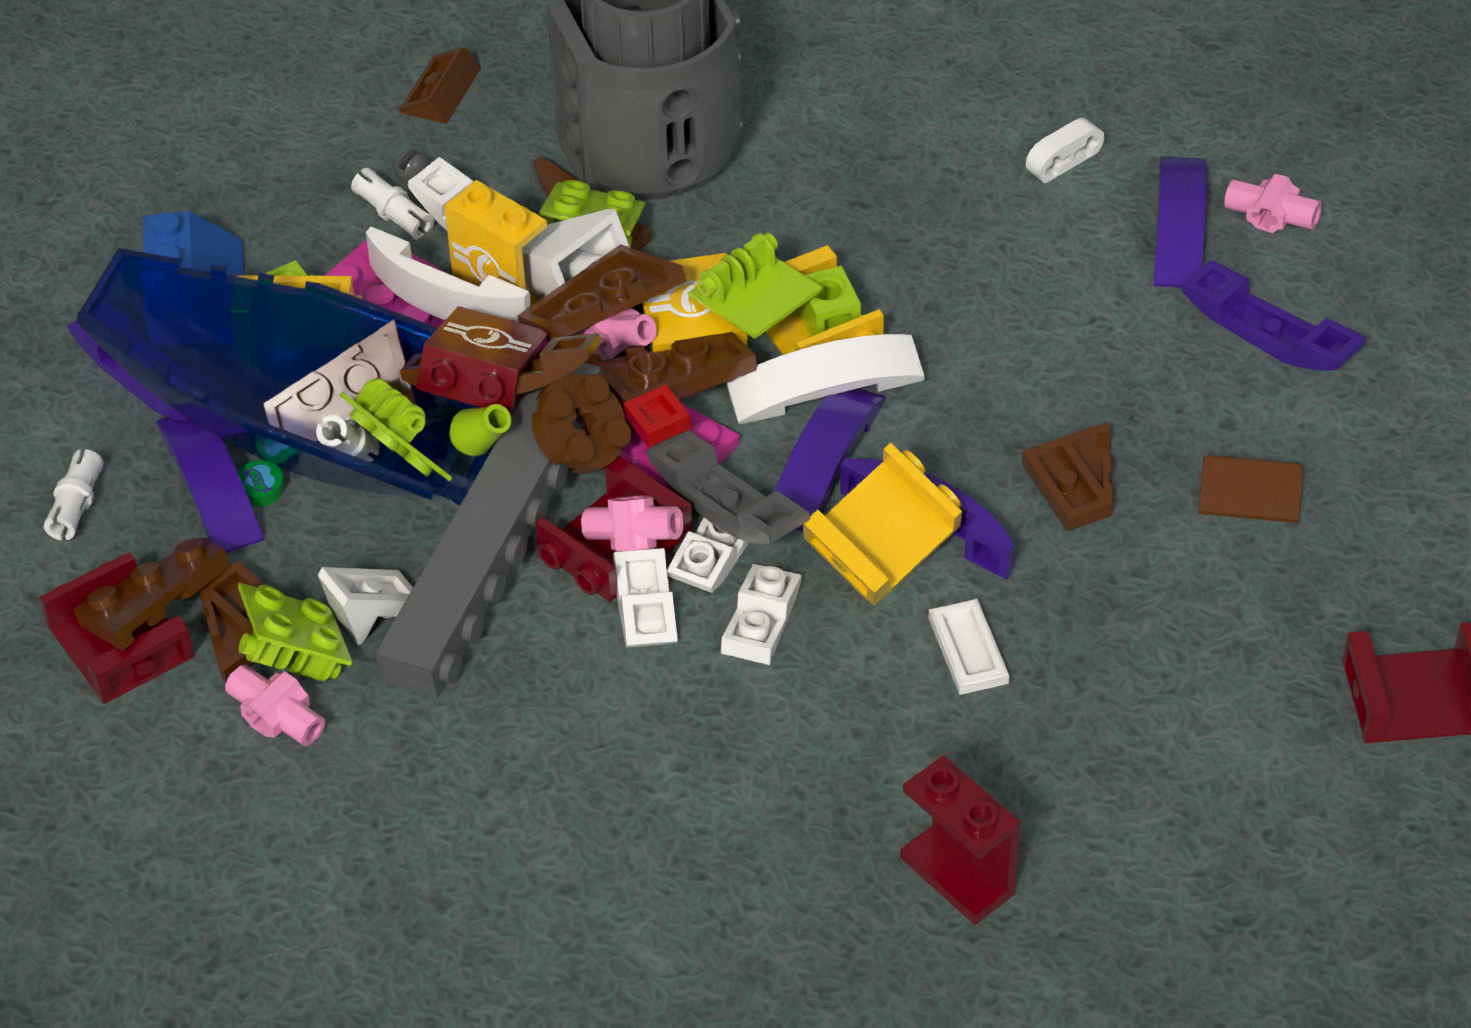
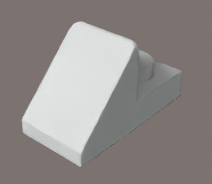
(362, 596)

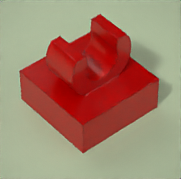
(657, 415)

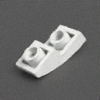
(706, 557)
(761, 613)

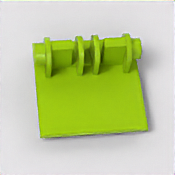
(577, 199)
(753, 287)
(392, 421)
(292, 634)

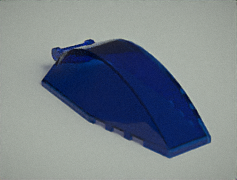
(232, 343)

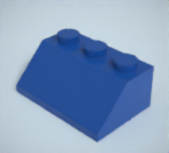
(193, 242)

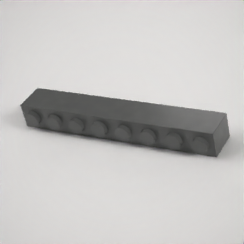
(474, 557)

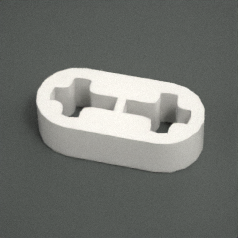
(1064, 149)

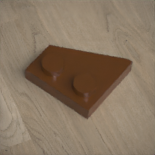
(1074, 475)
(228, 616)

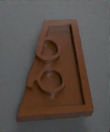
(603, 290)
(685, 368)
(121, 608)

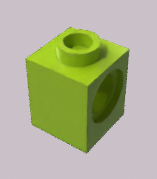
(831, 306)

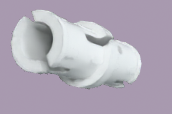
(392, 203)
(347, 438)
(73, 495)

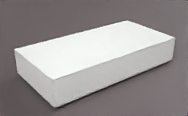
(968, 646)

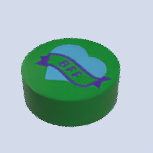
(262, 482)

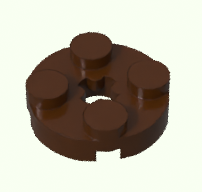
(600, 410)

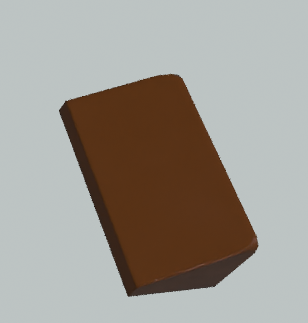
(442, 86)
(1250, 488)

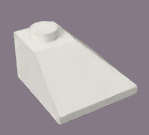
(569, 248)

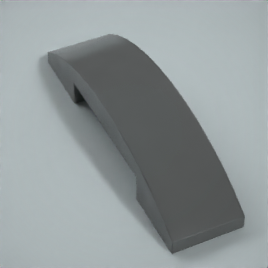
(719, 495)

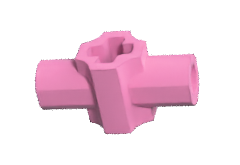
(1273, 204)
(622, 331)
(632, 523)
(275, 705)

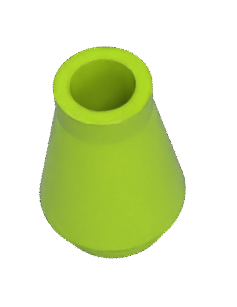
(478, 429)

